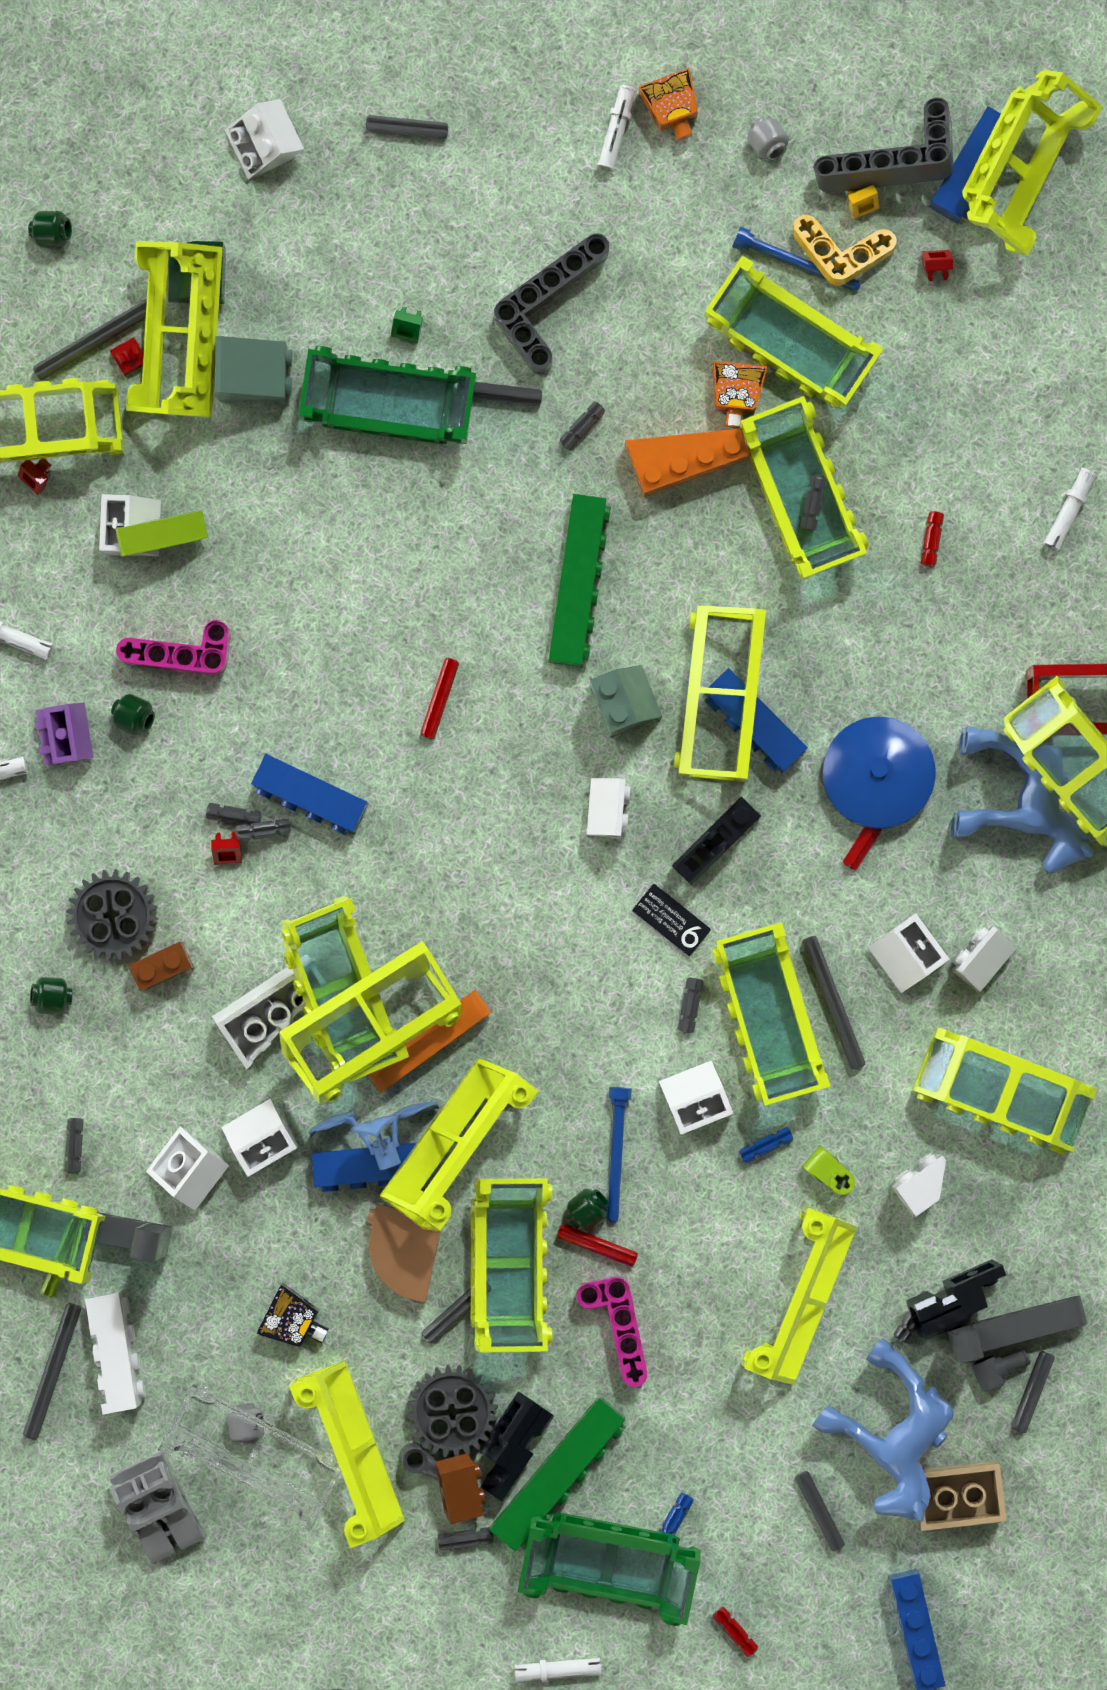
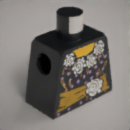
(291, 1319)

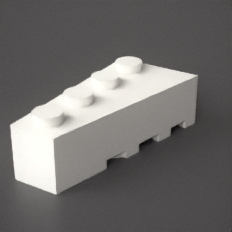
(260, 1016)
(115, 1352)

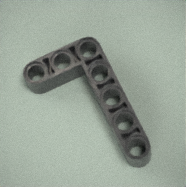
(894, 165)
(545, 294)
(145, 1239)
(974, 1338)

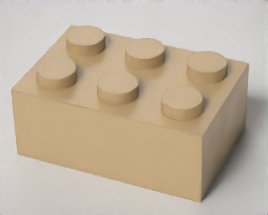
(964, 1495)

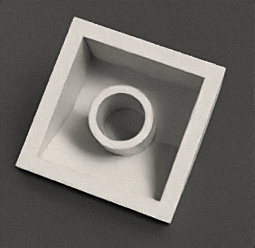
(187, 1168)

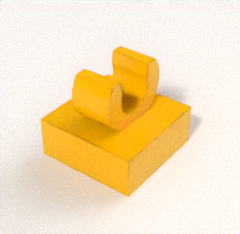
(863, 201)

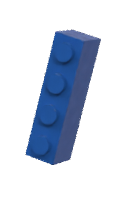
(949, 197)
(769, 732)
(310, 794)
(353, 1168)
(917, 1630)

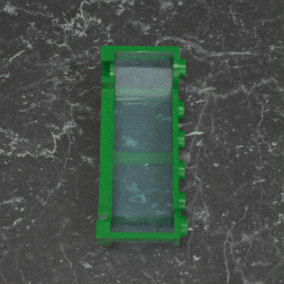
(387, 398)
(611, 1564)

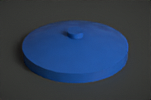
(879, 772)

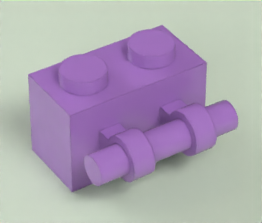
(64, 733)

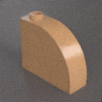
(402, 1252)

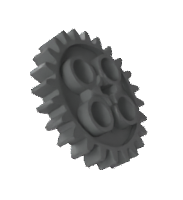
(86, 919)
(449, 1384)

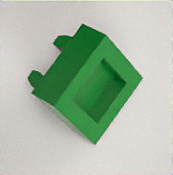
(407, 325)

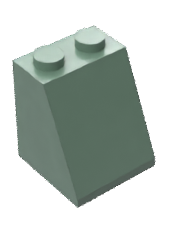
(251, 370)
(624, 699)

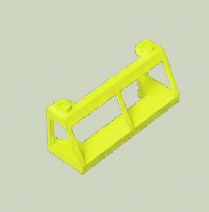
(205, 266)
(698, 622)
(407, 965)
(480, 1083)
(786, 1356)
(354, 1449)

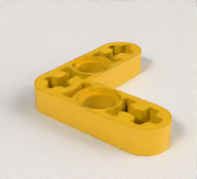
(842, 260)

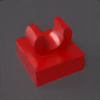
(937, 260)
(128, 356)
(35, 474)
(226, 850)

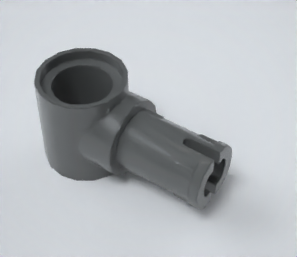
(992, 1371)
(424, 1466)

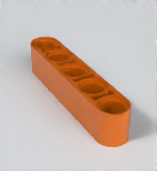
(431, 1041)

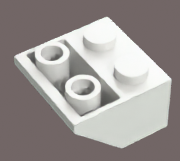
(264, 138)
(124, 511)
(606, 807)
(908, 953)
(984, 957)
(696, 1097)
(259, 1137)
(923, 1185)

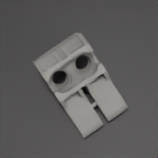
(154, 1512)

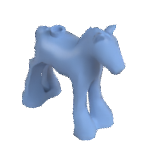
(1036, 810)
(905, 1443)

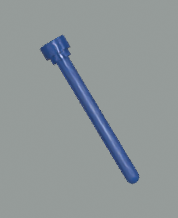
(746, 240)
(619, 1098)

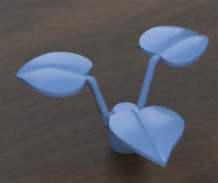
(383, 1148)

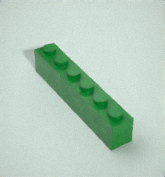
(577, 580)
(558, 1472)

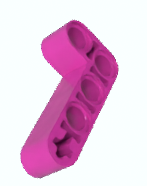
(173, 651)
(619, 1331)

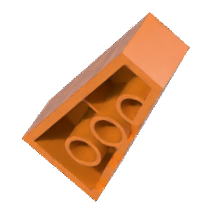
(685, 457)

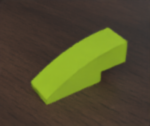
(161, 533)

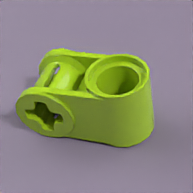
(825, 1168)

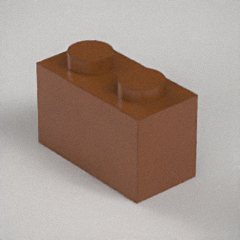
(161, 966)
(459, 1488)

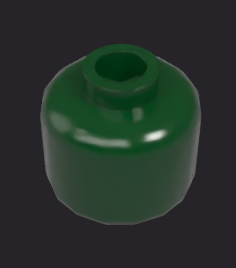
(50, 228)
(133, 714)
(50, 995)
(587, 1209)

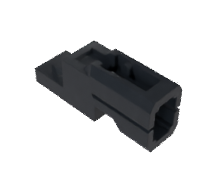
(716, 840)
(956, 1303)
(509, 1443)

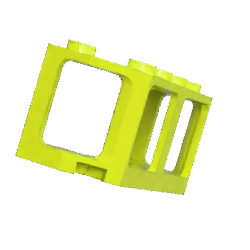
(999, 150)
(91, 443)

